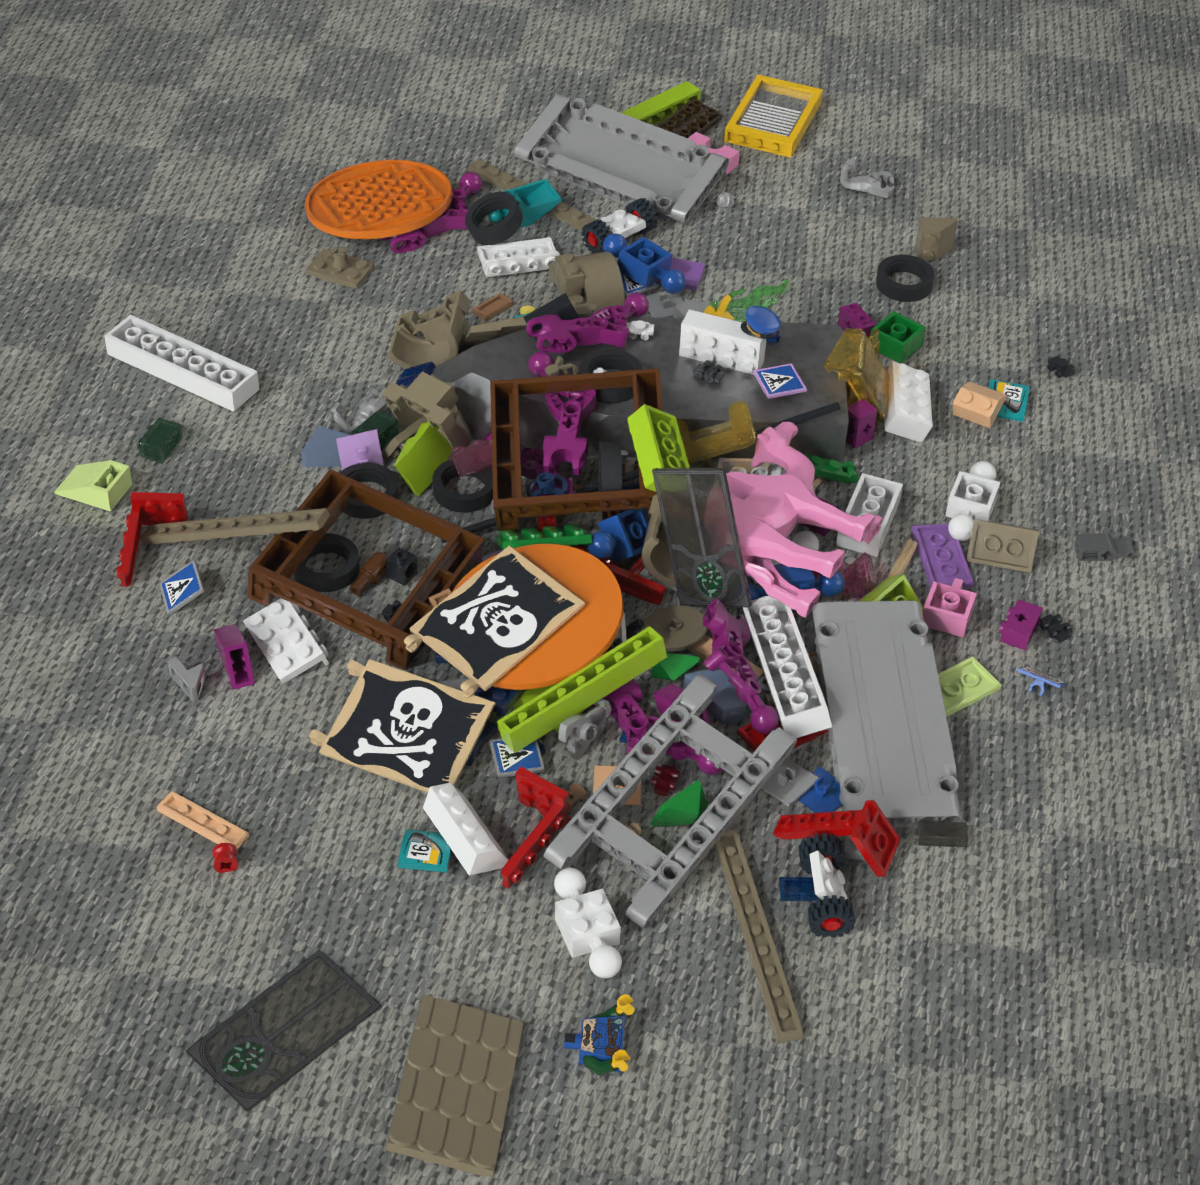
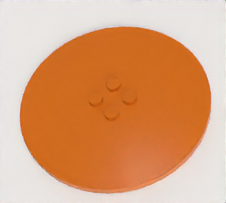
(378, 199)
(585, 634)

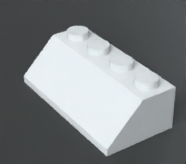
(463, 830)

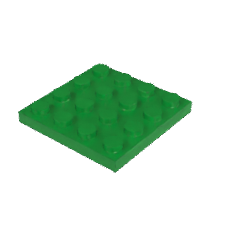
(569, 535)

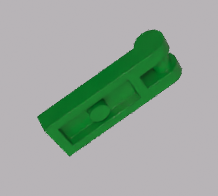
(833, 469)

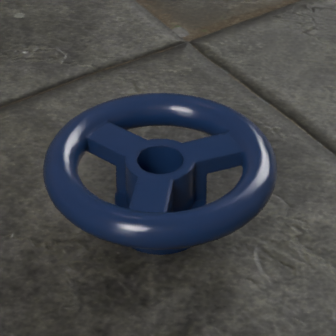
(546, 485)

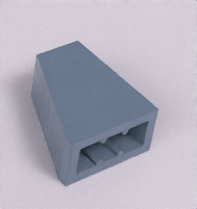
(322, 449)
(725, 703)

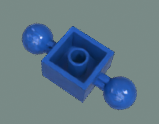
(645, 262)
(620, 535)
(803, 580)

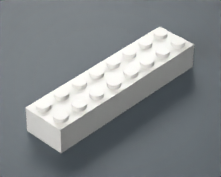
(182, 363)
(787, 667)

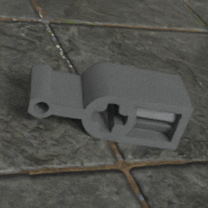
(1102, 547)

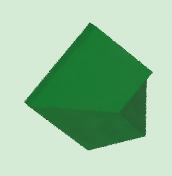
(674, 666)
(682, 808)

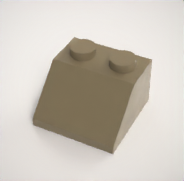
(935, 237)

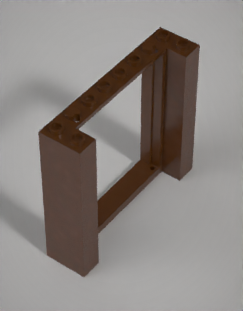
(506, 446)
(275, 565)

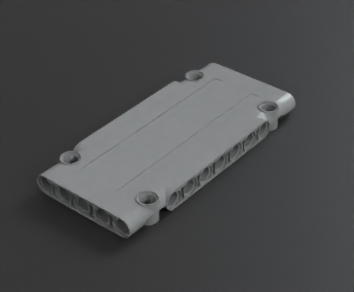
(621, 157)
(886, 711)

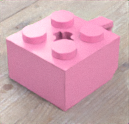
(949, 608)

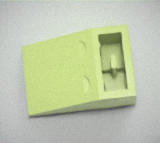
(97, 484)

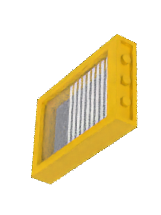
(773, 115)

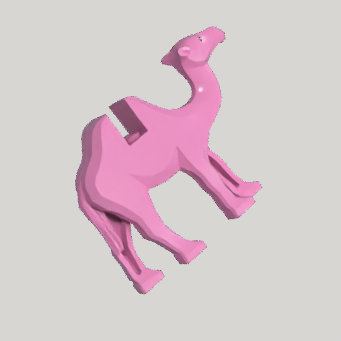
(772, 506)

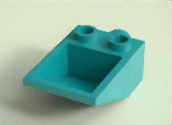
(534, 200)

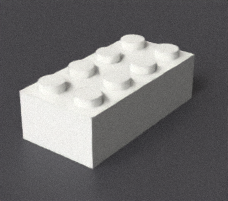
(720, 342)
(908, 402)
(875, 497)

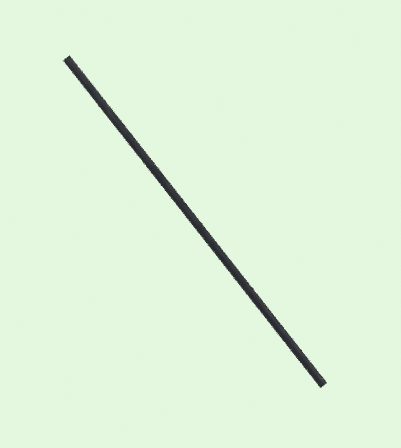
(635, 473)

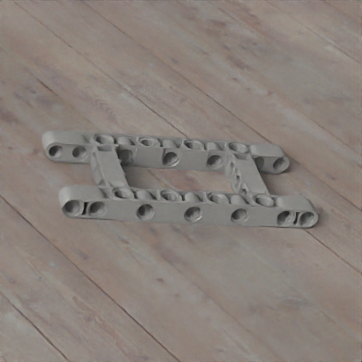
(710, 826)

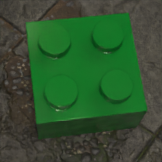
(899, 337)

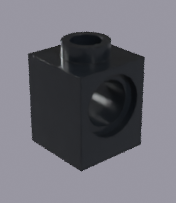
(401, 566)

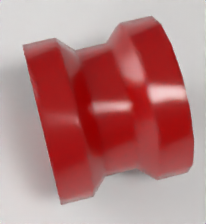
(550, 520)
(225, 857)

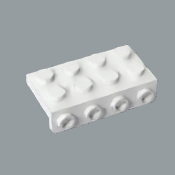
(517, 257)
(286, 639)

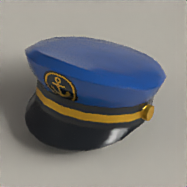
(760, 322)

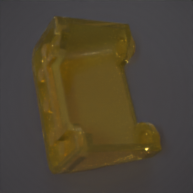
(860, 366)
(719, 438)

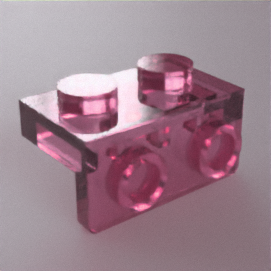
(472, 458)
(859, 576)

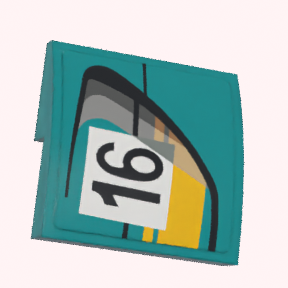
(1015, 402)
(424, 851)

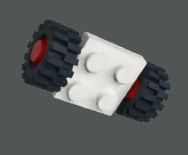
(637, 218)
(832, 911)

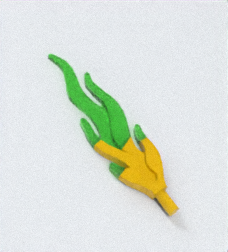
(736, 309)

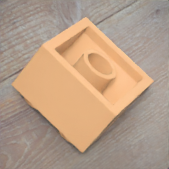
(978, 404)

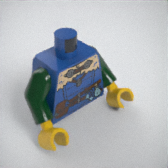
(602, 1039)

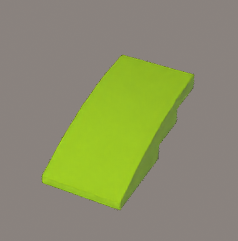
(422, 456)

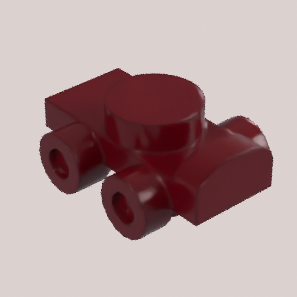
(664, 781)

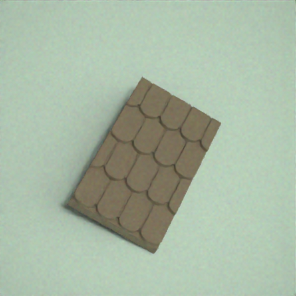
(488, 331)
(455, 1086)

